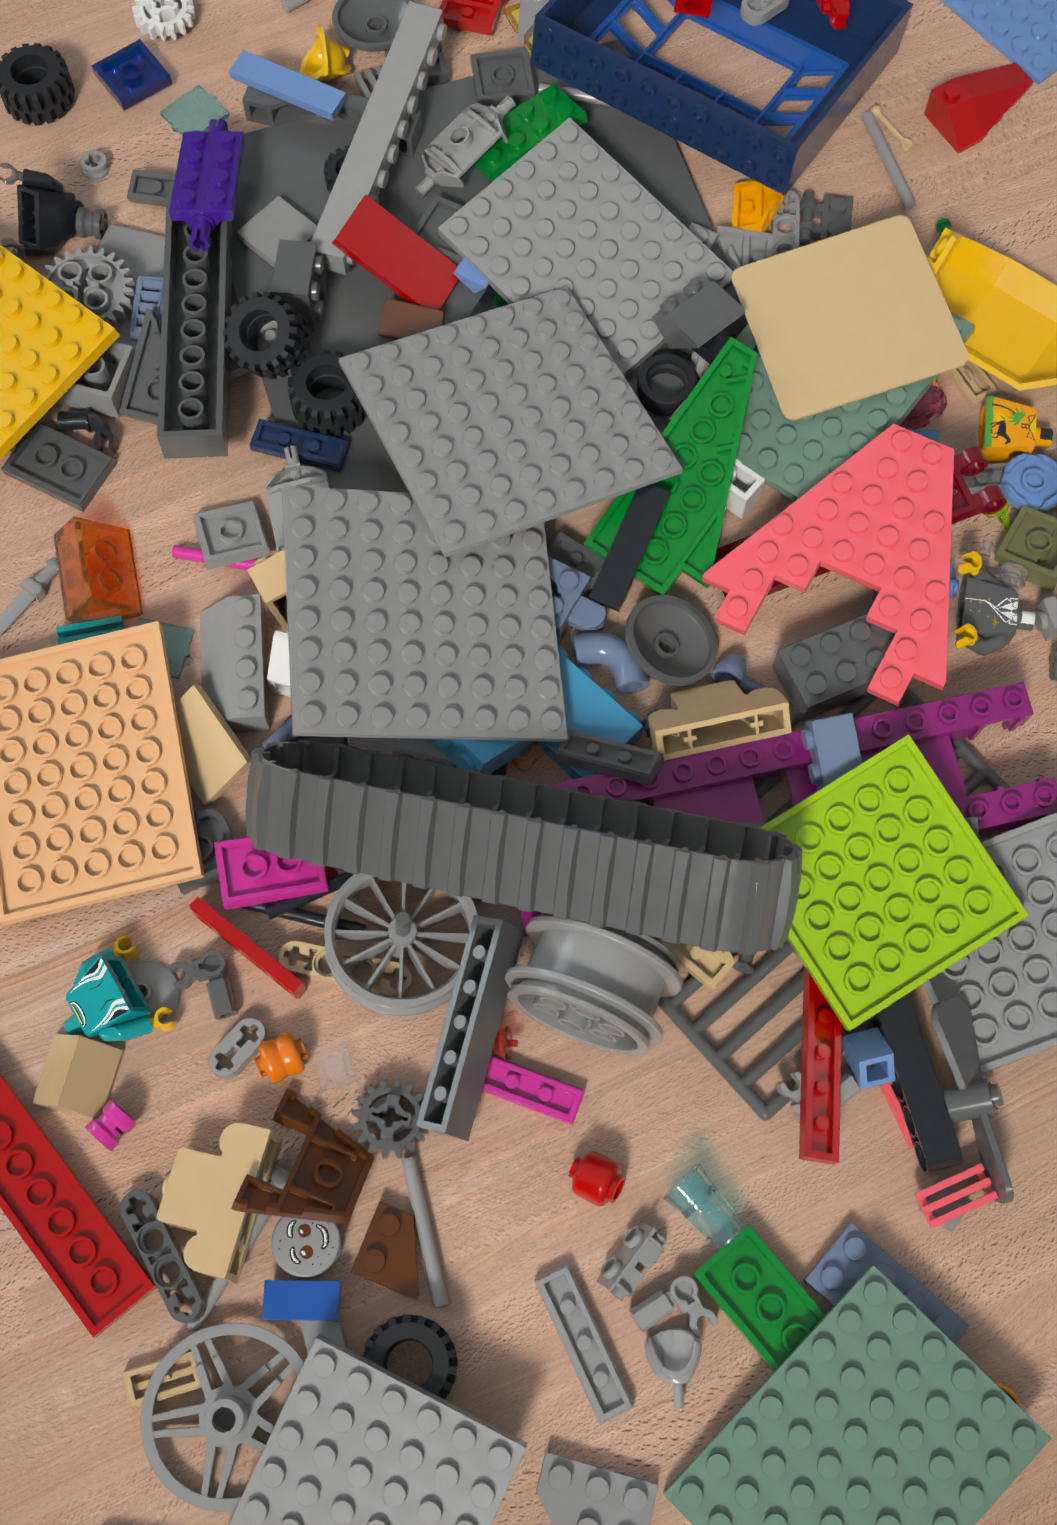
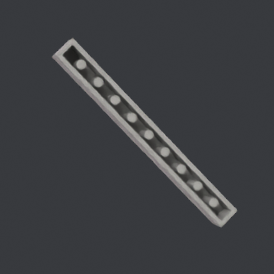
(381, 126)

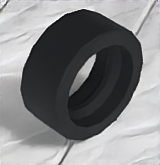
(664, 364)

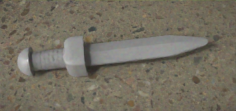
(32, 590)

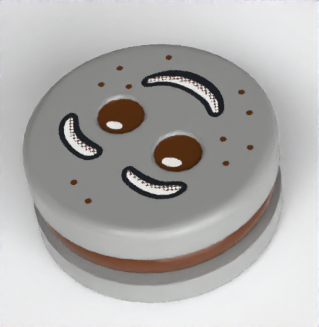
(306, 1246)

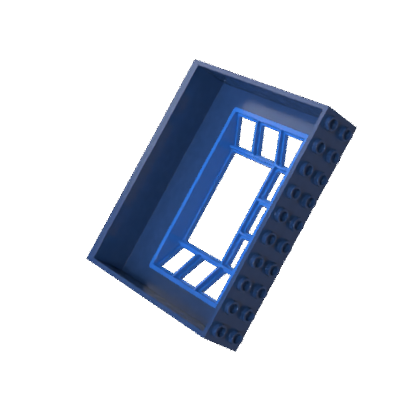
(796, 38)

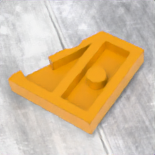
(754, 205)

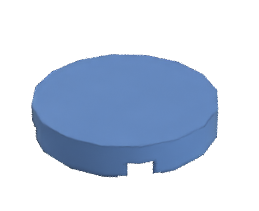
(1023, 481)

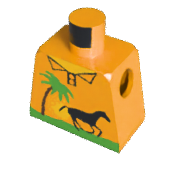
(1009, 430)

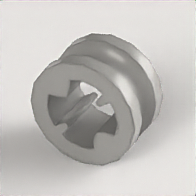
(97, 172)

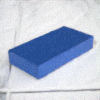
(301, 1300)

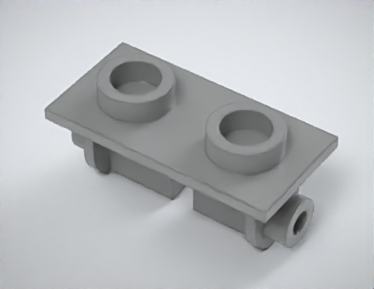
(619, 1272)

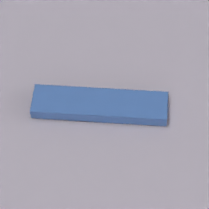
(288, 85)

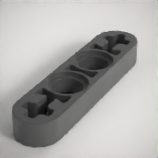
(157, 1259)

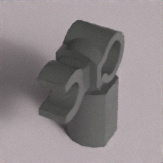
(210, 967)

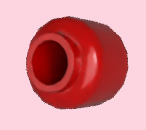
(597, 1178)

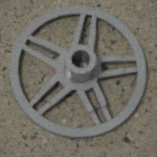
(224, 1418)

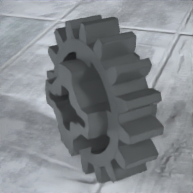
(388, 1134)

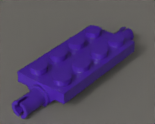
(207, 180)

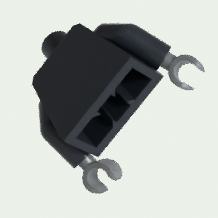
(44, 213)

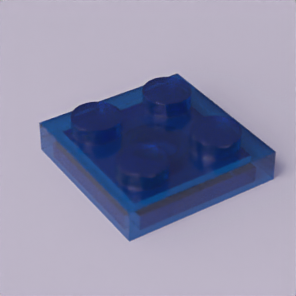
(132, 74)

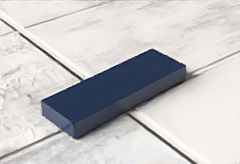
(313, 447)

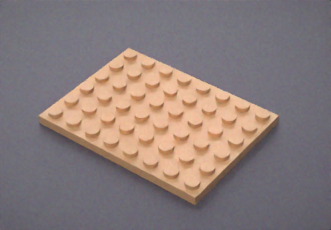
(92, 776)

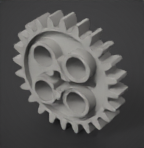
(108, 279)

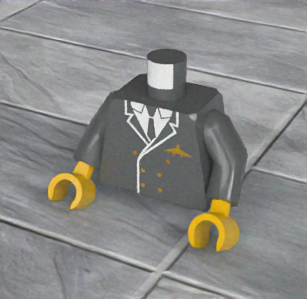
(987, 610)

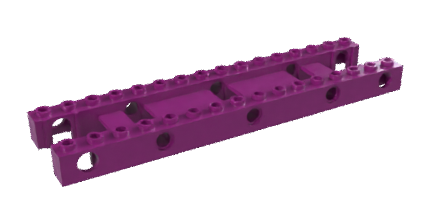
(723, 786)

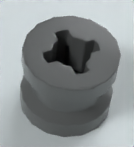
(91, 223)

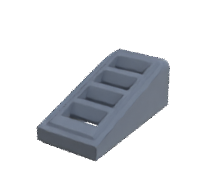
(147, 290)

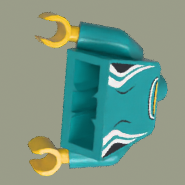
(109, 1000)

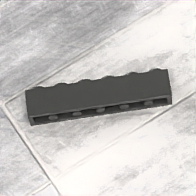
(470, 1028)

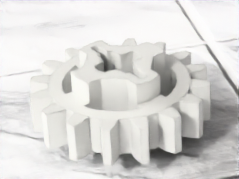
(165, 17)

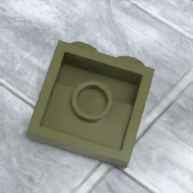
(1032, 545)

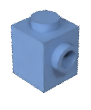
(869, 1058)

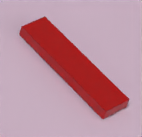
(247, 948)

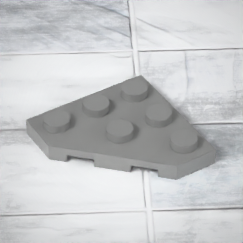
(592, 1495)

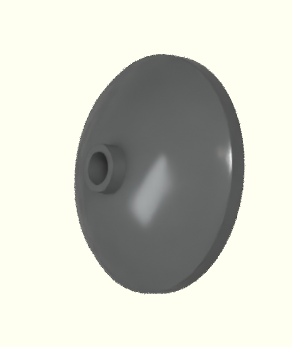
(368, 23)
(677, 629)

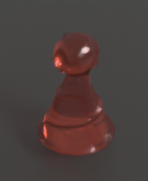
(504, 1043)

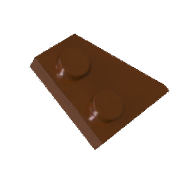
(390, 1251)

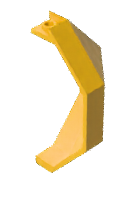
(1006, 303)

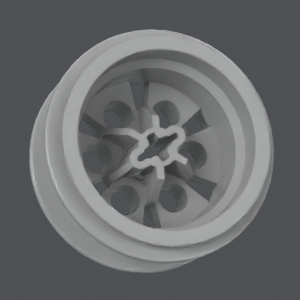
(594, 984)

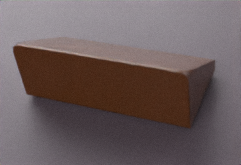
(406, 319)

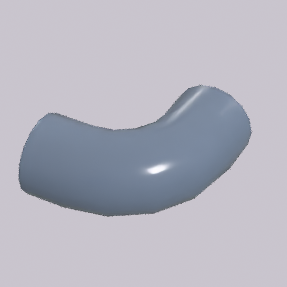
(613, 653)

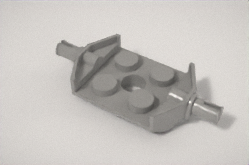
(449, 160)
(294, 475)

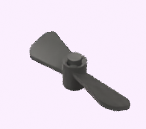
(971, 1096)

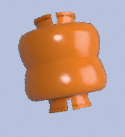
(281, 1057)

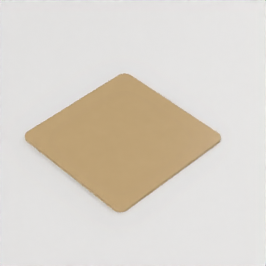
(848, 318)

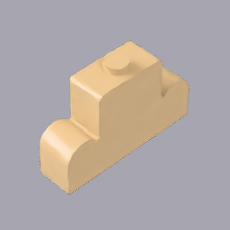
(717, 718)
(203, 1190)

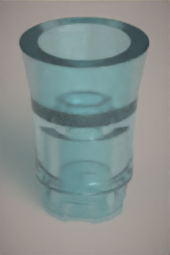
(705, 1207)

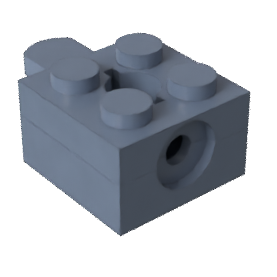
(571, 601)

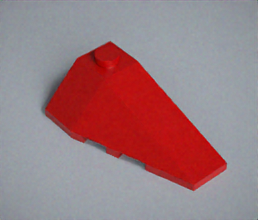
(974, 103)

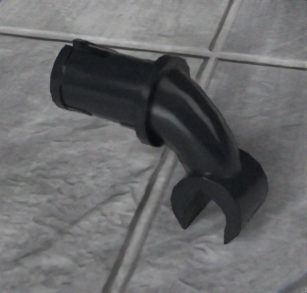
(91, 422)

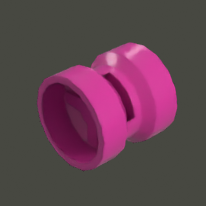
(110, 1125)

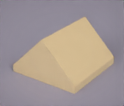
(78, 1076)

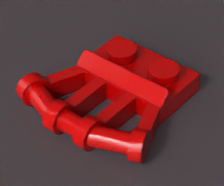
(472, 15)

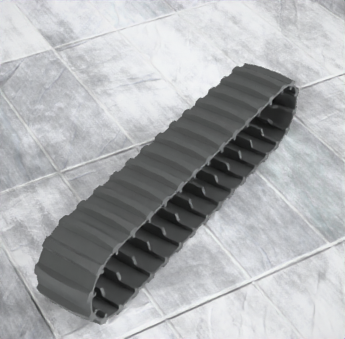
(526, 845)

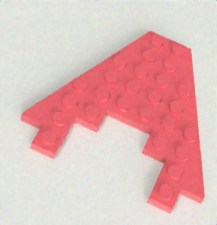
(879, 524)

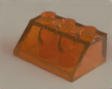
(96, 571)

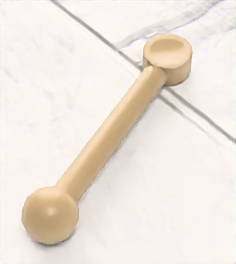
(906, 143)

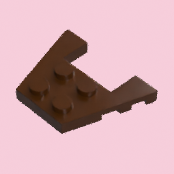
(323, 1178)

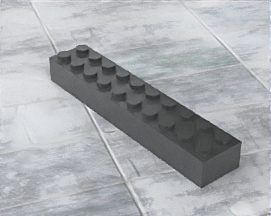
(192, 351)

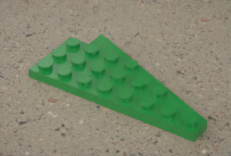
(706, 444)

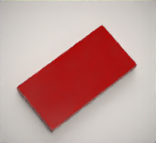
(396, 255)

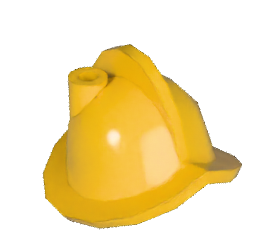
(325, 58)

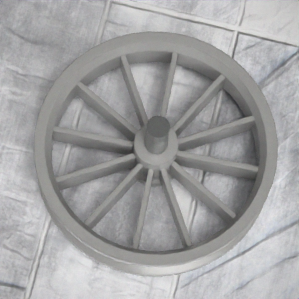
(401, 941)

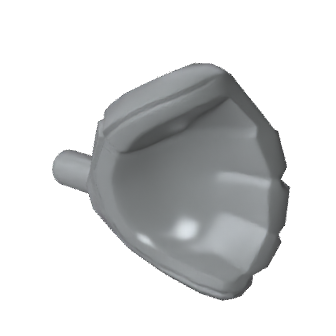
(674, 1358)

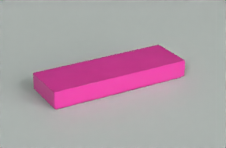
(532, 1090)

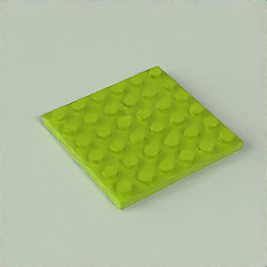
(889, 883)

